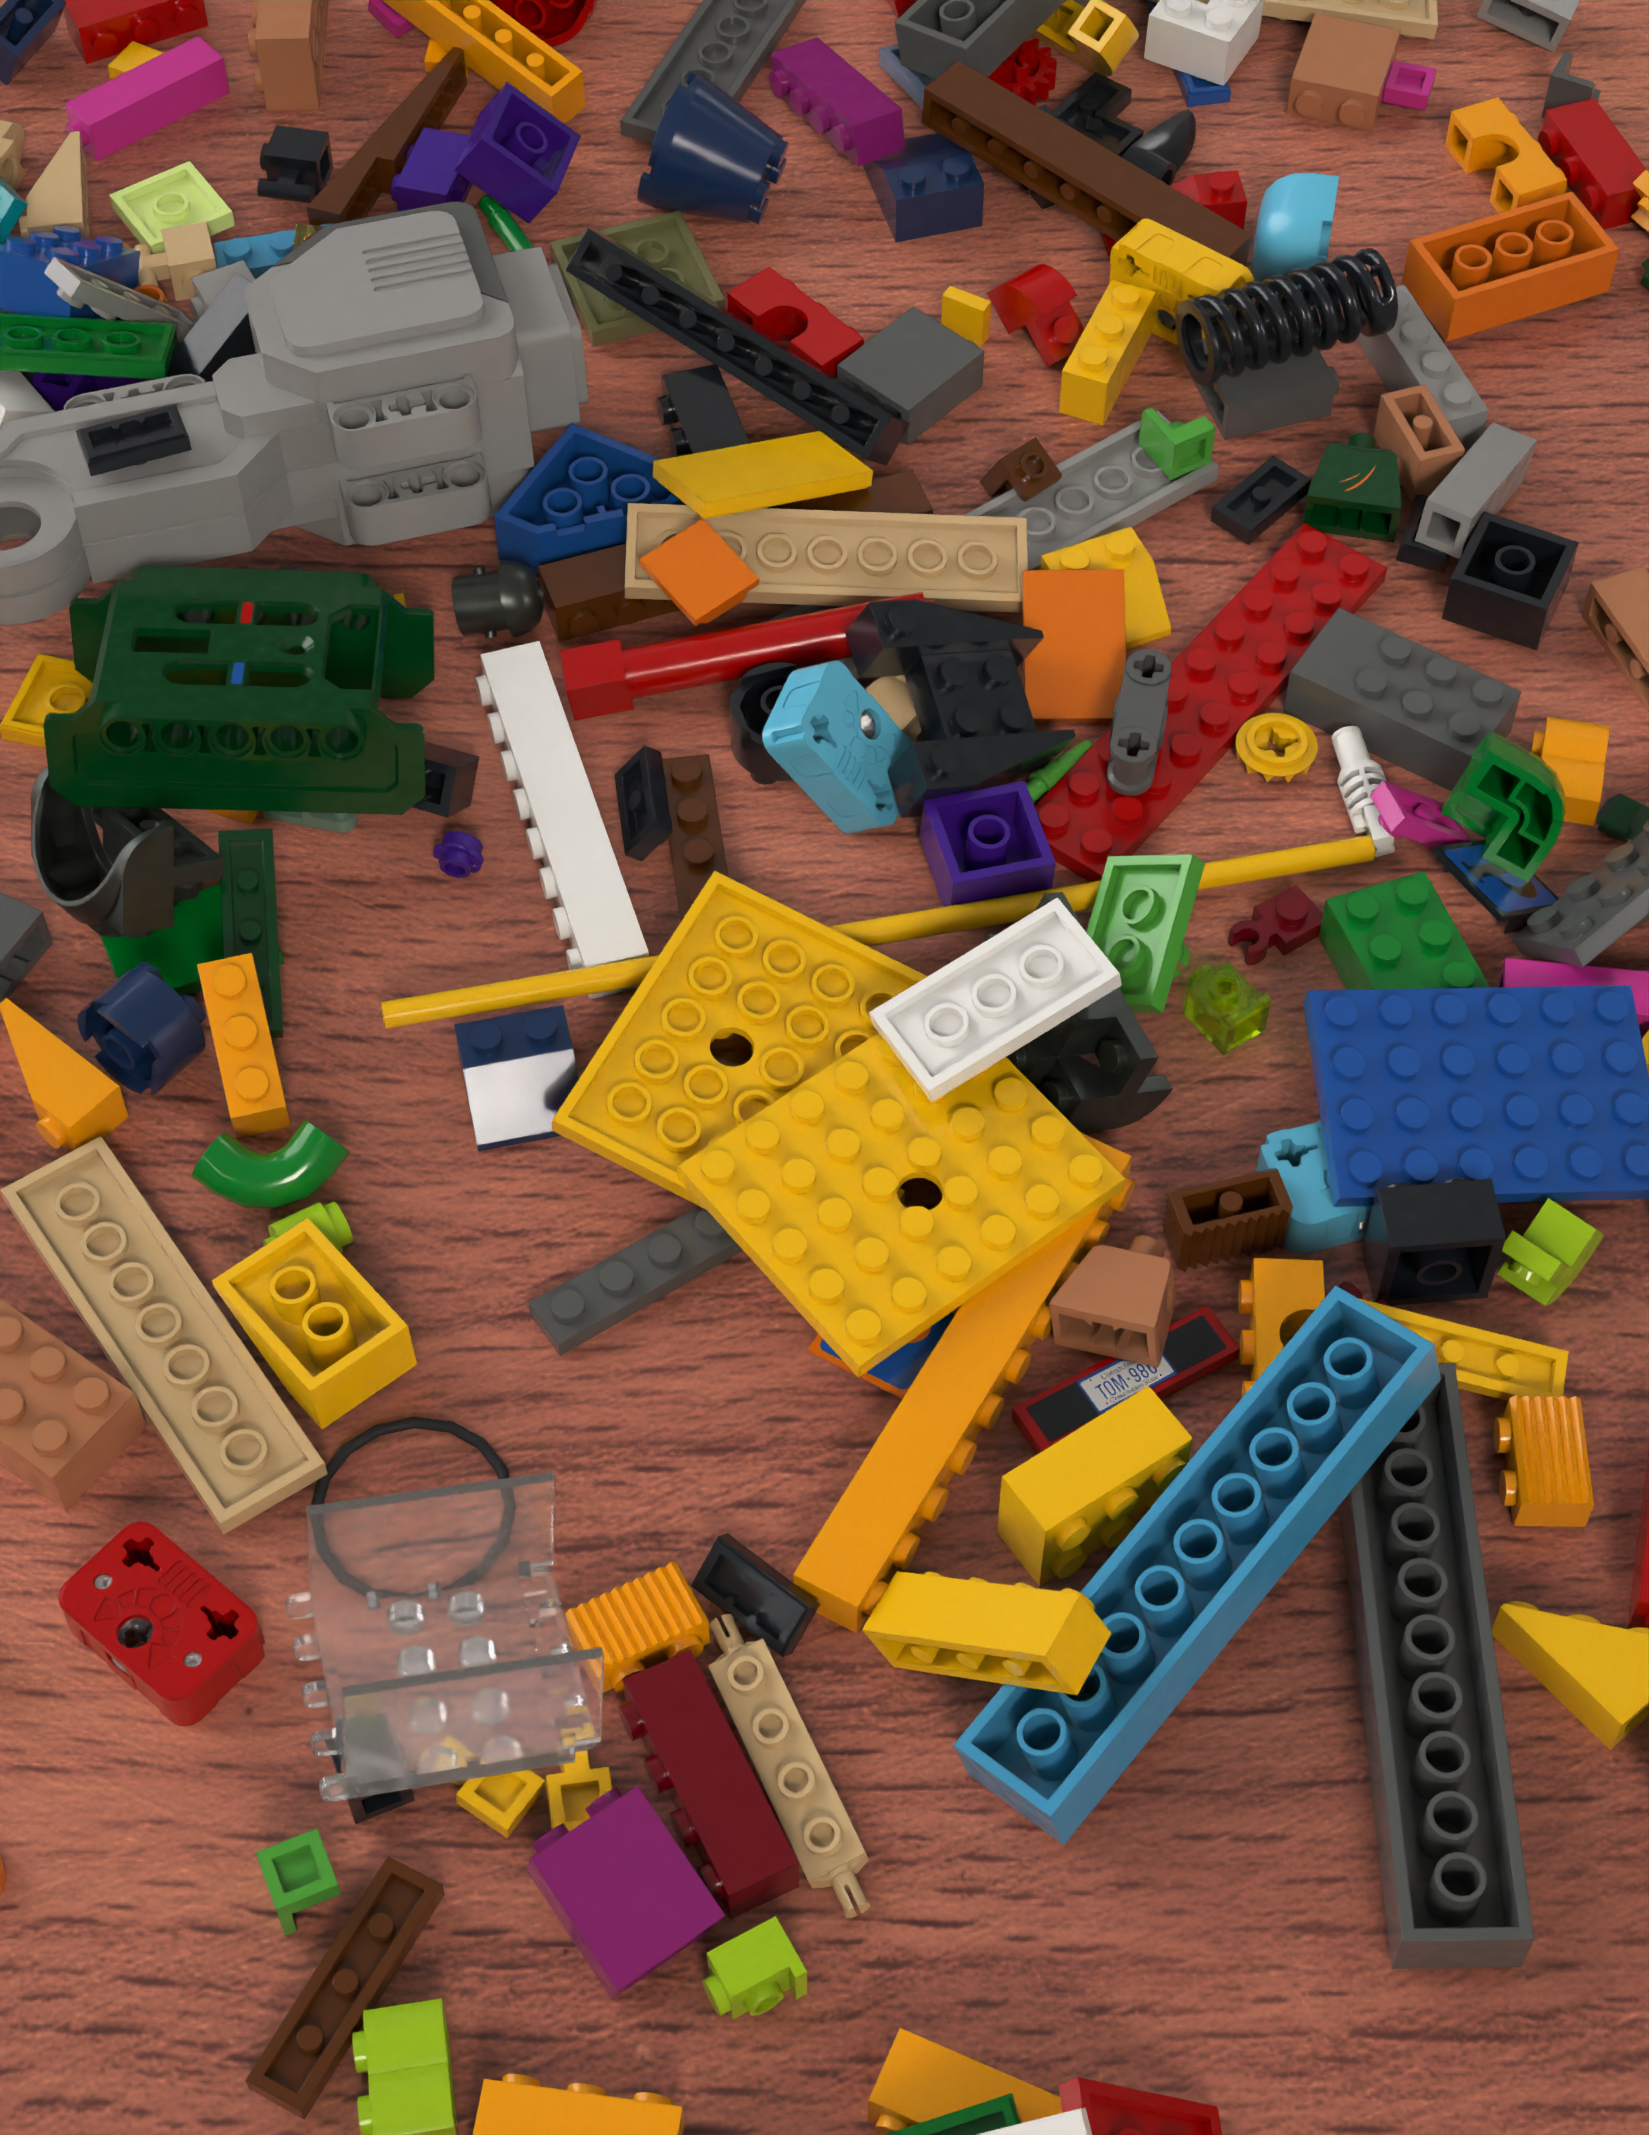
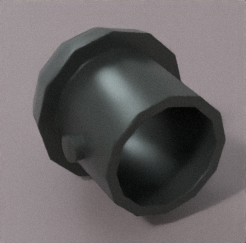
(498, 600)

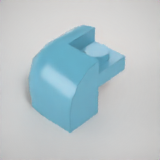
(1294, 224)

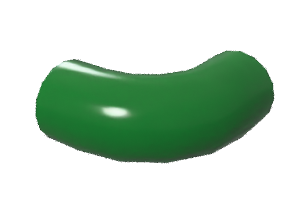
(273, 1177)

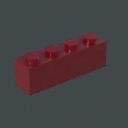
(710, 1785)

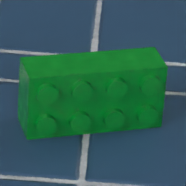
(1397, 939)

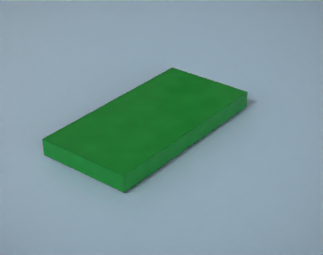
(86, 346)

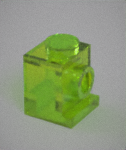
(1225, 1006)

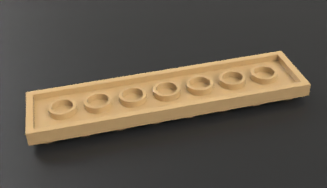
(850, 555)
(164, 1335)

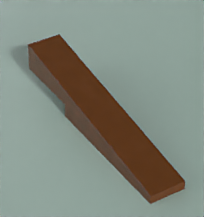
(384, 154)

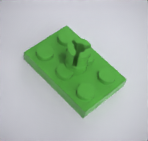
(1143, 922)

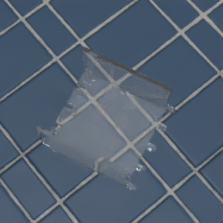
(442, 1638)

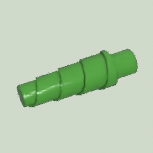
(1048, 776)

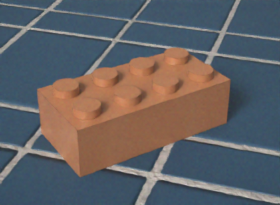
(289, 52)
(58, 1412)

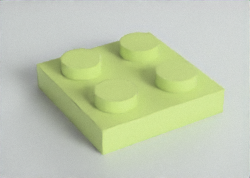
(168, 201)

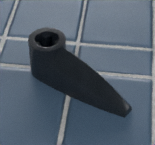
(1165, 147)

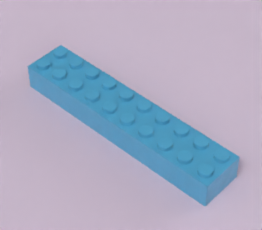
(1207, 1558)

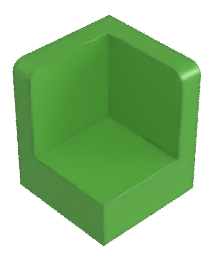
(1176, 446)
(297, 1876)

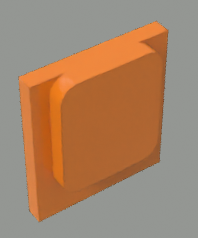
(699, 573)

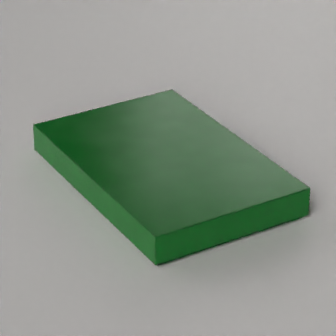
(178, 949)

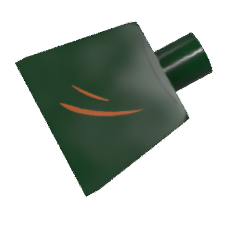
(1355, 491)

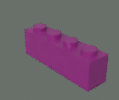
(837, 101)

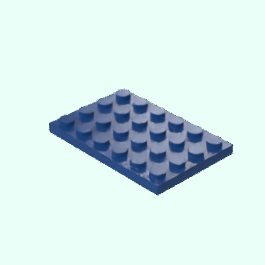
(1482, 1086)

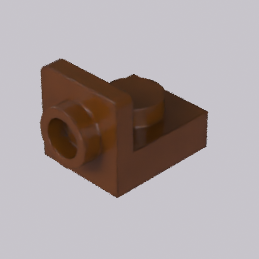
(1024, 469)

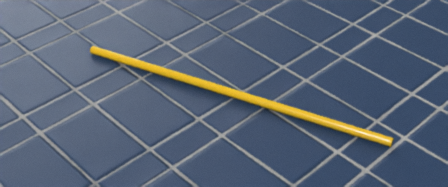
(868, 932)

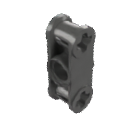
(1139, 722)

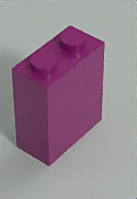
(623, 1889)

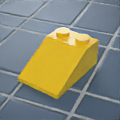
(317, 1322)

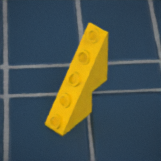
(1586, 1665)

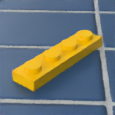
(1488, 1360)

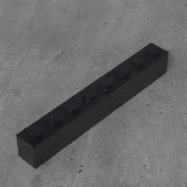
(737, 347)

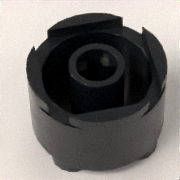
(749, 712)

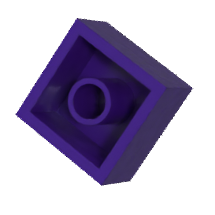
(517, 153)
(985, 844)

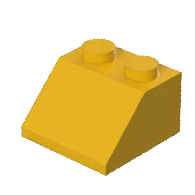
(1144, 603)

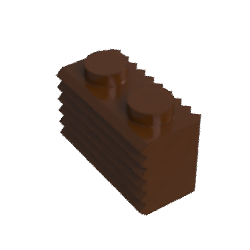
(1227, 1219)

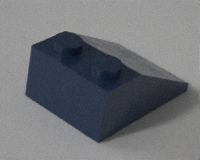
(927, 188)

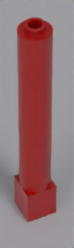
(607, 677)

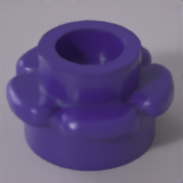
(459, 854)

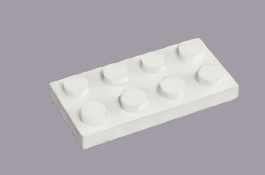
(995, 999)

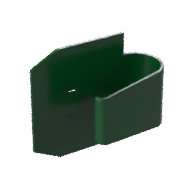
(1622, 818)

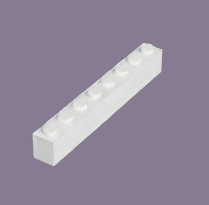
(561, 809)

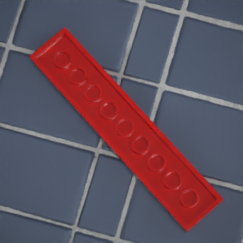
(1214, 688)

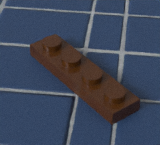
(343, 1985)

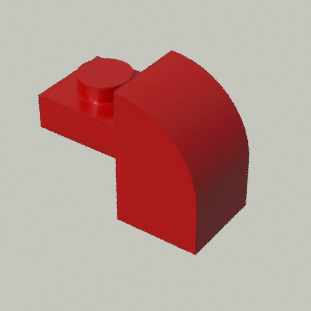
(1042, 304)

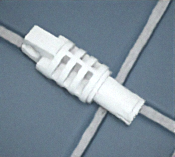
(1356, 782)

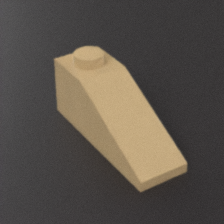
(60, 192)

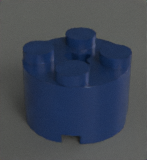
(143, 1029)

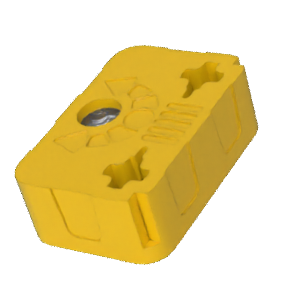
(1174, 269)

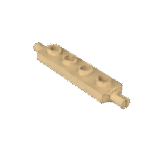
(789, 1765)

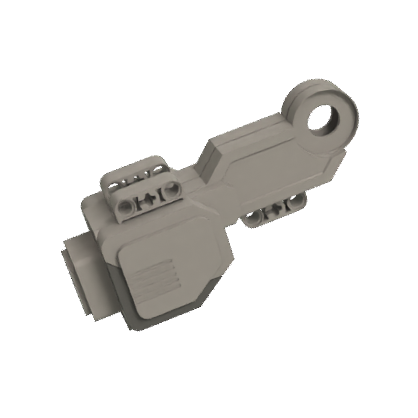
(375, 413)

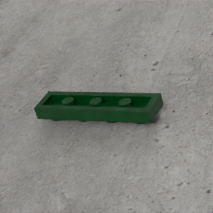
(251, 911)

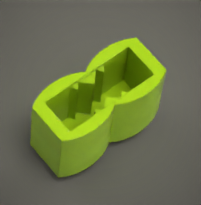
(407, 2070)

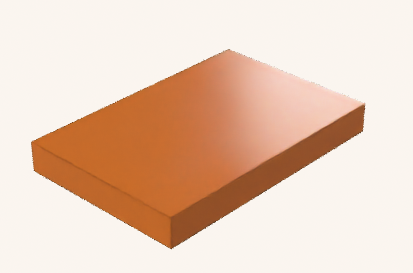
(1083, 649)

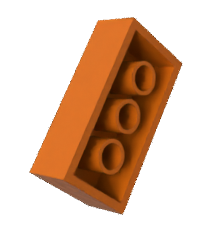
(1509, 266)

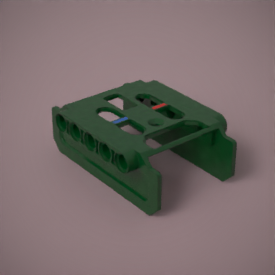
(244, 694)

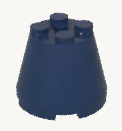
(712, 156)

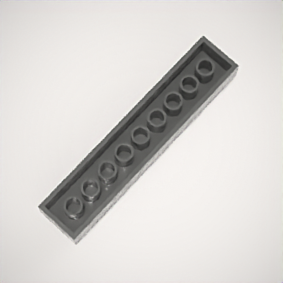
(1434, 1702)

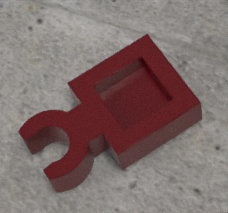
(1281, 921)

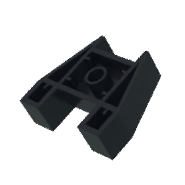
(963, 694)

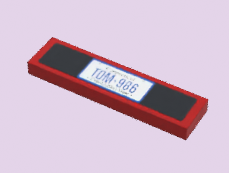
(1191, 1351)

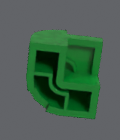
(1510, 802)

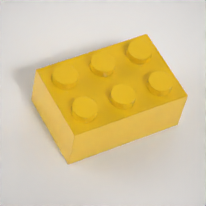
(1091, 1486)

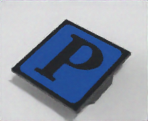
(1492, 886)

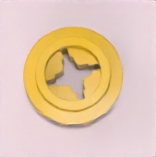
(1287, 734)

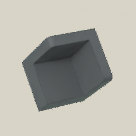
(1567, 89)

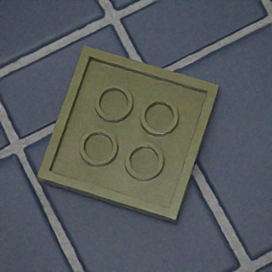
(660, 240)

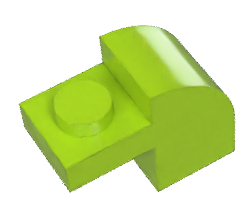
(1549, 1253)

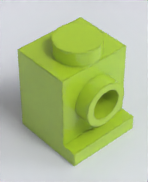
(754, 1971)

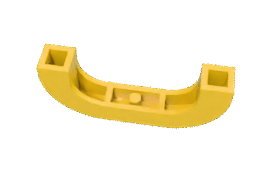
(1089, 35)

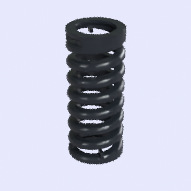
(1229, 332)

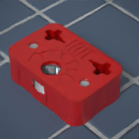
(175, 1610)

